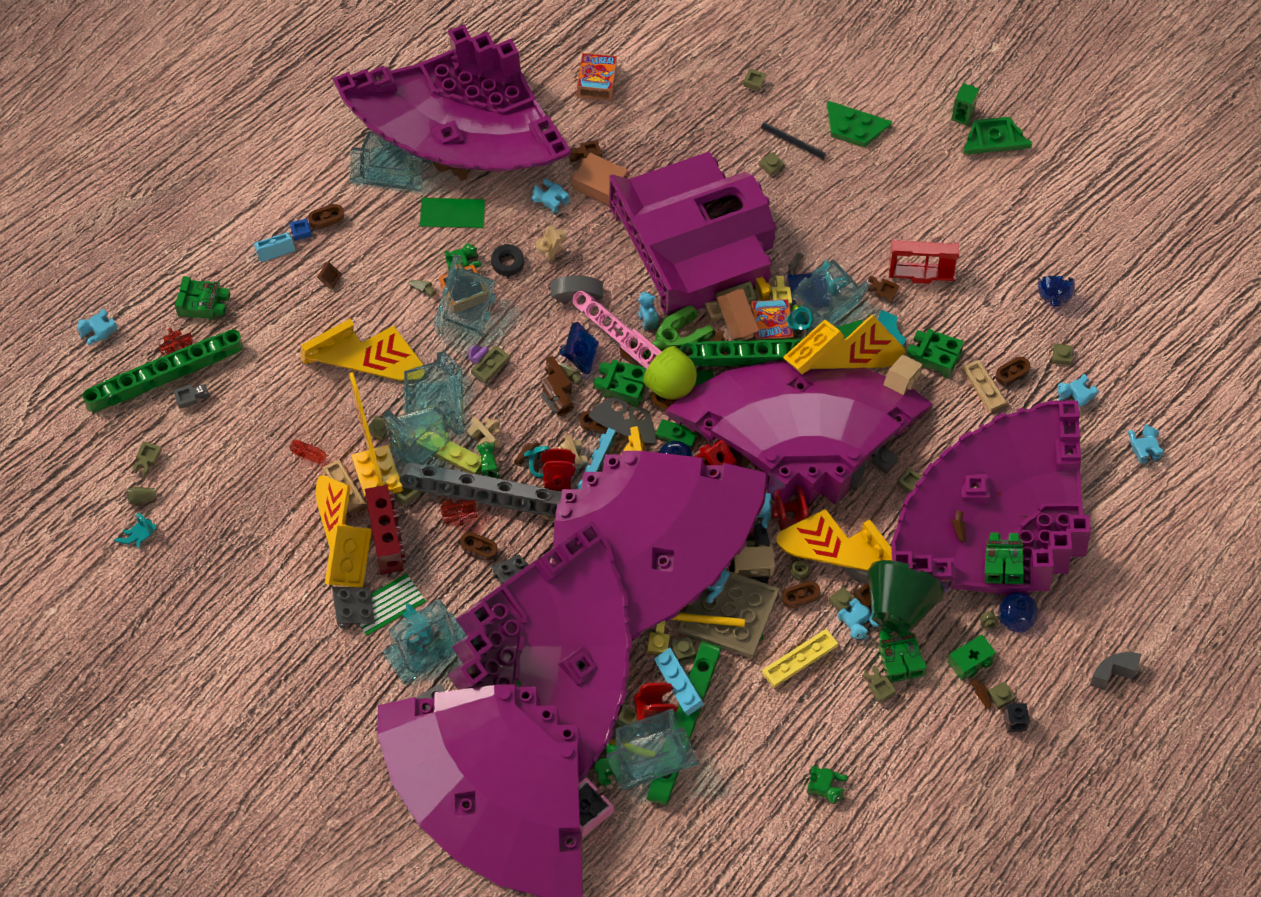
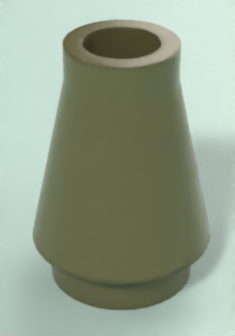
(139, 495)

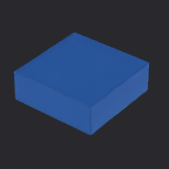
(300, 229)

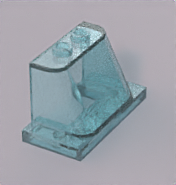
(385, 165)
(828, 294)
(465, 300)
(437, 385)
(417, 434)
(422, 641)
(650, 750)

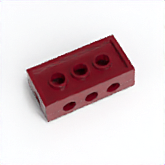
(385, 529)

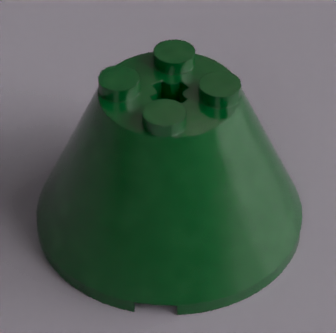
(901, 595)

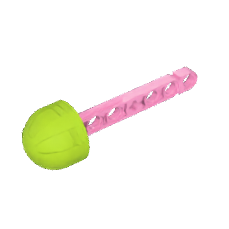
(668, 371)

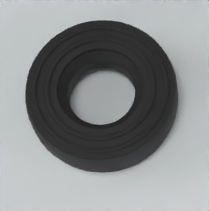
(507, 270)

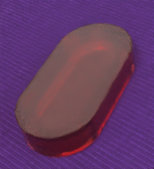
(307, 451)

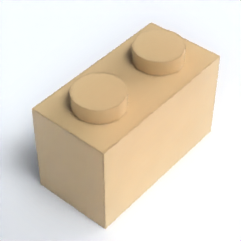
(903, 374)
(755, 562)

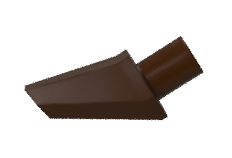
(529, 446)
(959, 526)
(981, 692)

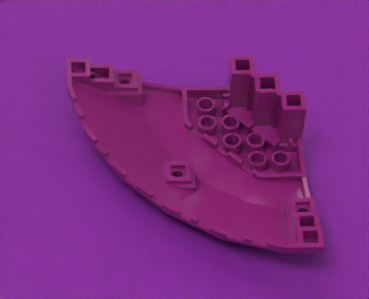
(462, 93)
(805, 434)
(1030, 466)
(668, 511)
(546, 624)
(512, 768)

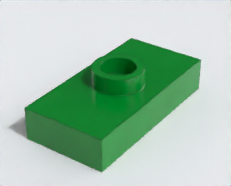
(672, 431)

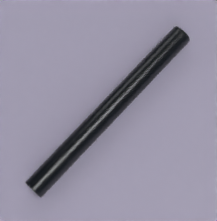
(793, 140)

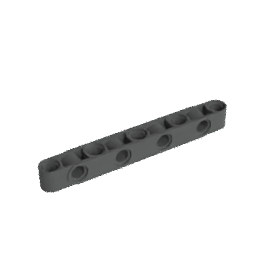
(481, 488)

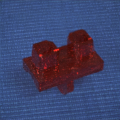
(170, 346)
(458, 511)

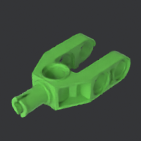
(668, 336)

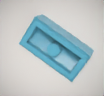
(274, 247)

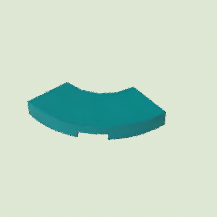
(889, 321)

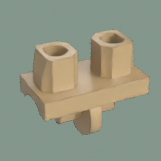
(550, 242)
(478, 428)
(576, 446)

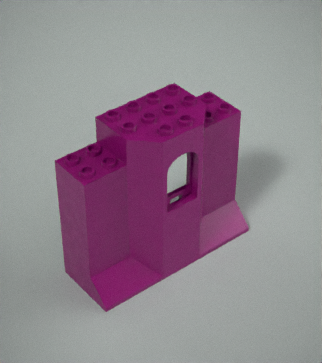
(685, 249)

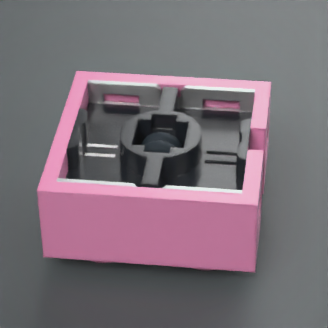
(593, 807)

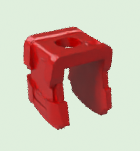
(711, 451)
(558, 468)
(798, 507)
(652, 695)

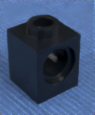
(1016, 717)

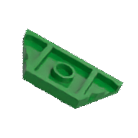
(854, 125)
(995, 136)

